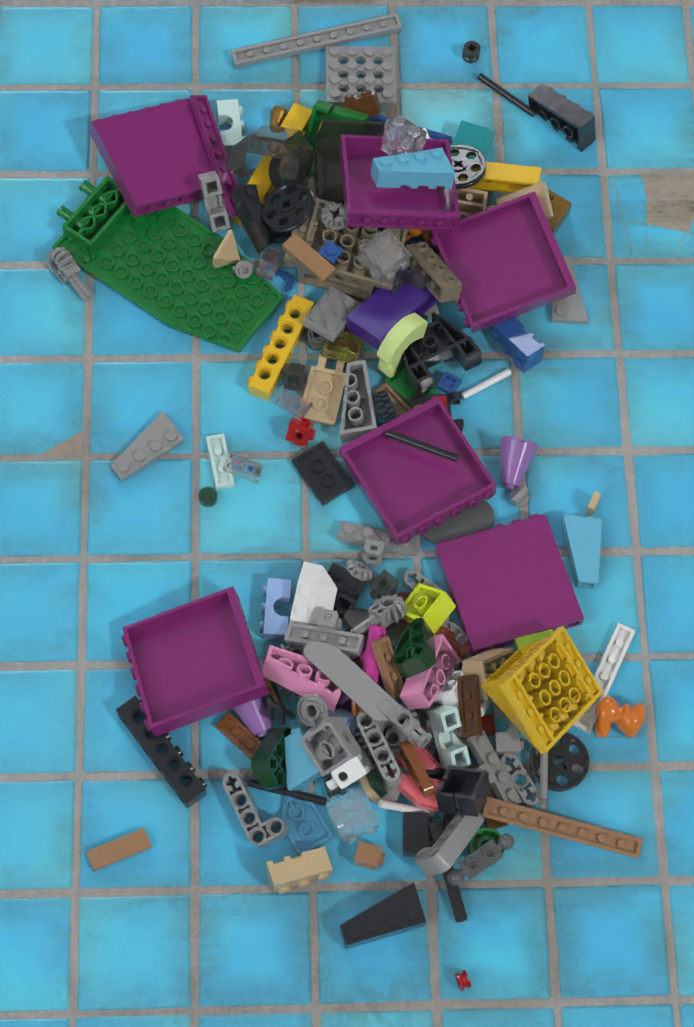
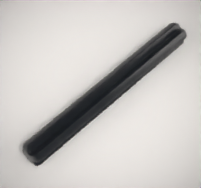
(453, 891)

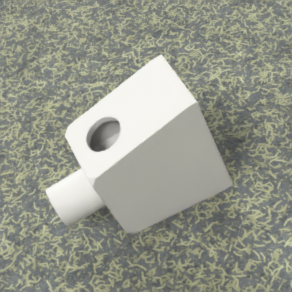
(354, 768)

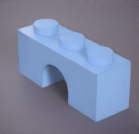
(276, 592)

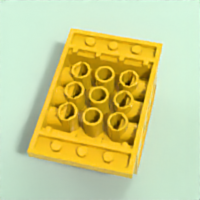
(544, 688)

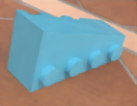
(413, 169)

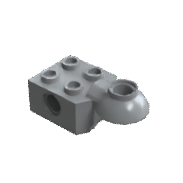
(329, 739)

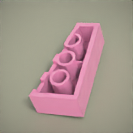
(299, 675)
(424, 687)

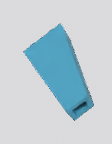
(583, 547)

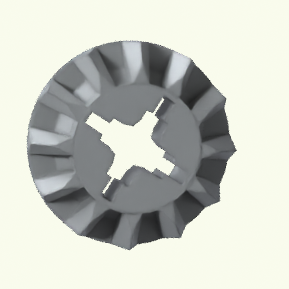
(327, 216)
(359, 570)

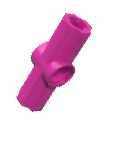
(367, 655)

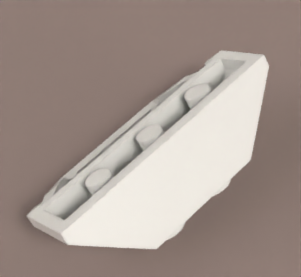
(313, 594)

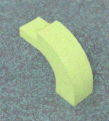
(397, 340)

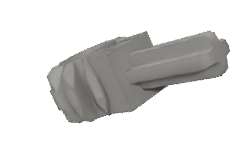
(67, 270)
(382, 613)

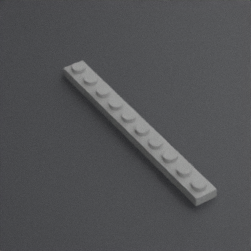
(316, 40)

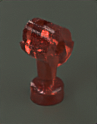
(462, 649)

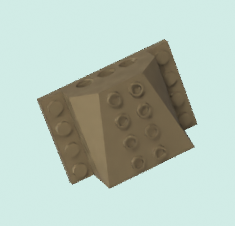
(349, 274)

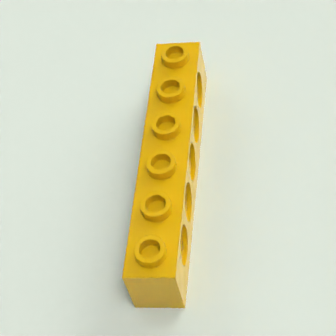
(265, 387)

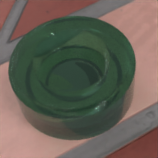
(208, 496)

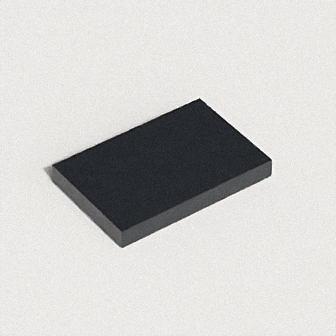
(322, 473)

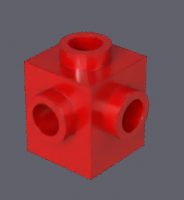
(300, 431)

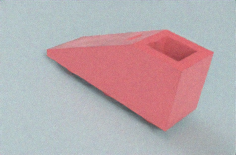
(411, 792)

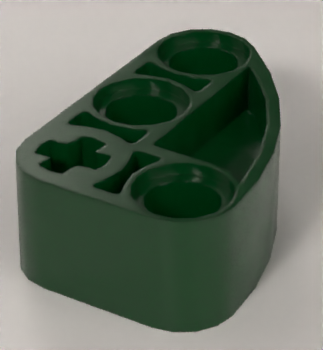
(415, 649)
(270, 760)

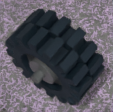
(384, 406)

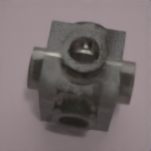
(294, 382)
(383, 585)

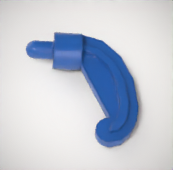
(287, 277)

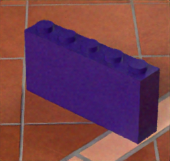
(384, 309)

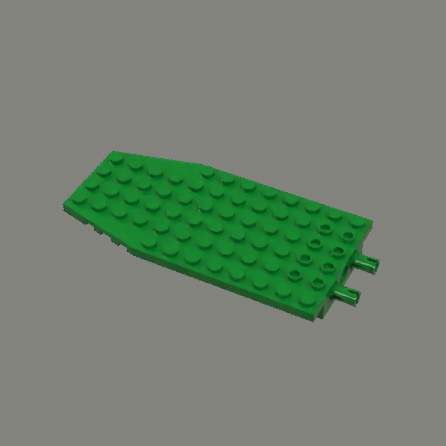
(166, 267)

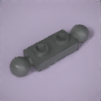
(480, 859)

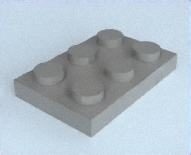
(330, 314)

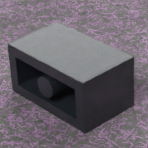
(415, 833)

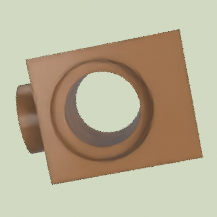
(369, 856)

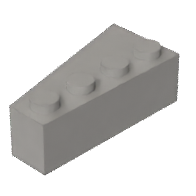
(358, 407)

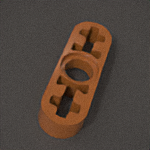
(416, 768)

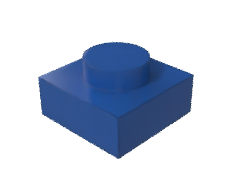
(330, 252)
(448, 383)

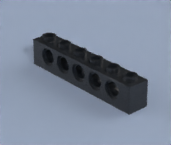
(187, 794)

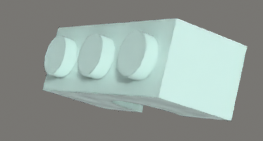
(229, 114)
(443, 723)

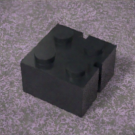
(463, 791)

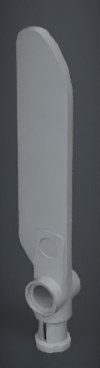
(363, 690)

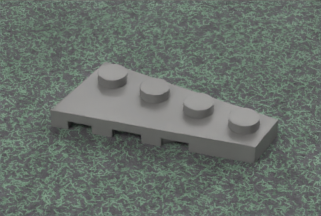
(569, 309)
(148, 447)

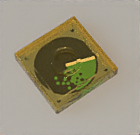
(345, 348)

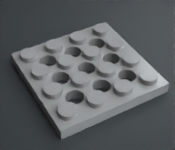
(369, 69)

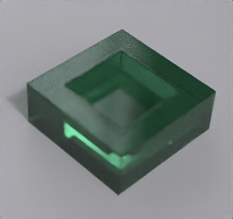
(376, 783)

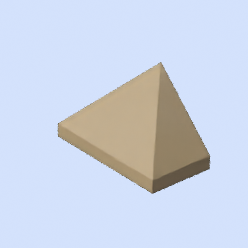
(227, 251)

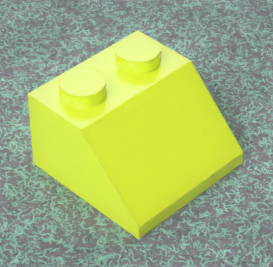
(429, 604)

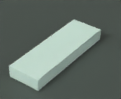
(217, 453)

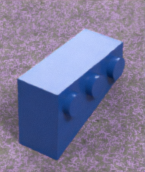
(518, 343)

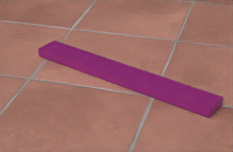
(214, 147)

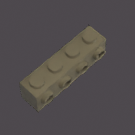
(438, 276)

